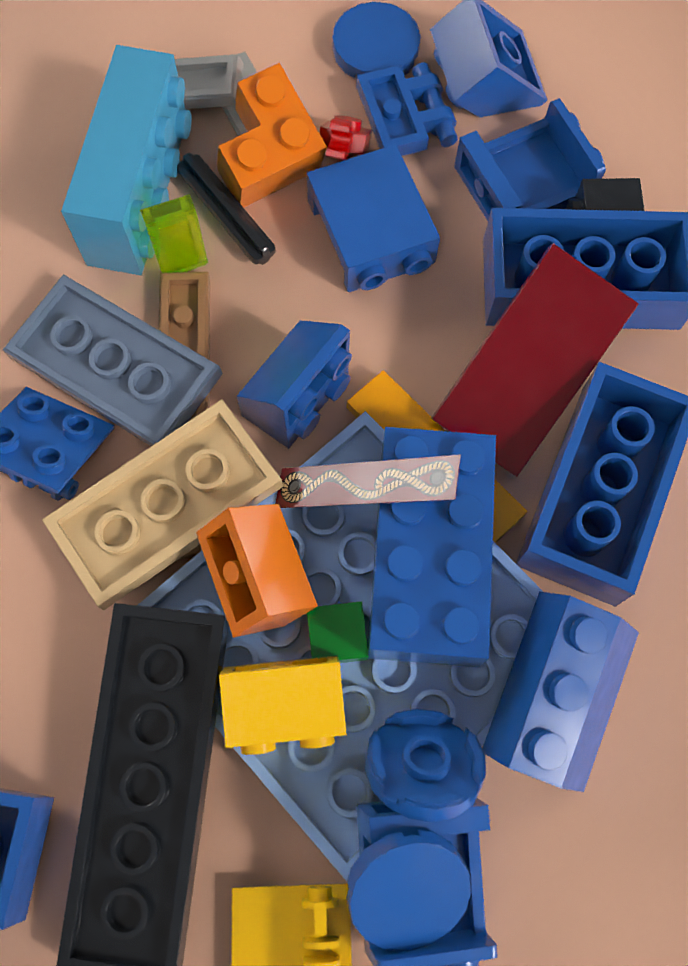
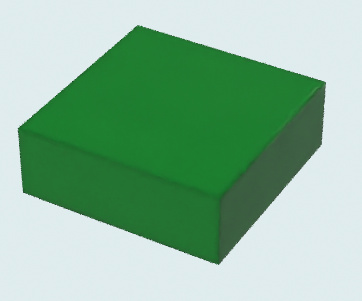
(338, 632)

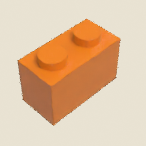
(255, 569)

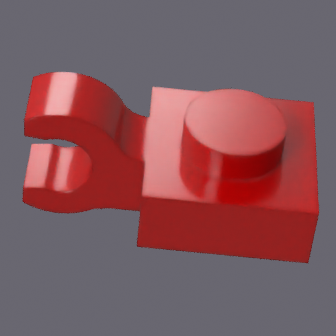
(345, 136)

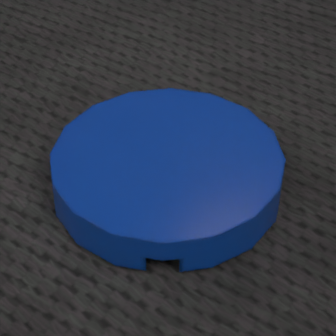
(375, 38)
(425, 765)
(408, 890)

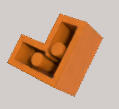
(278, 142)

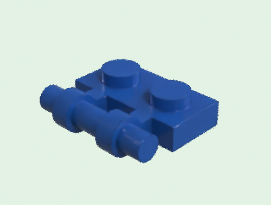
(393, 111)

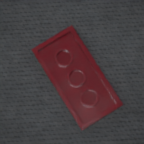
(536, 357)

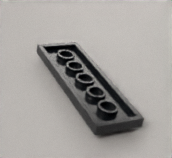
(145, 789)

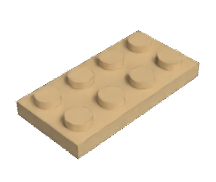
(157, 502)

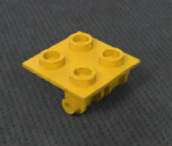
(291, 925)

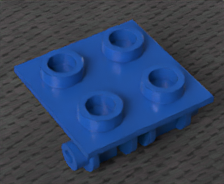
(47, 442)

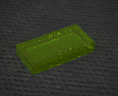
(175, 235)

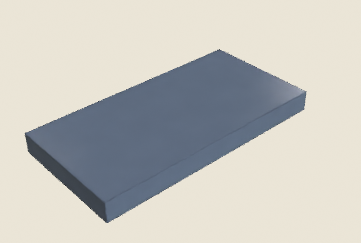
(113, 361)

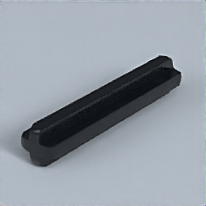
(226, 209)

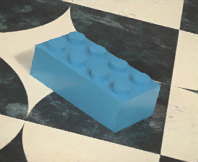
(127, 159)

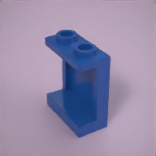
(531, 165)
(374, 217)
(468, 939)

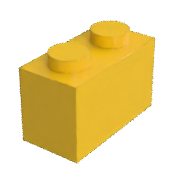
(282, 704)

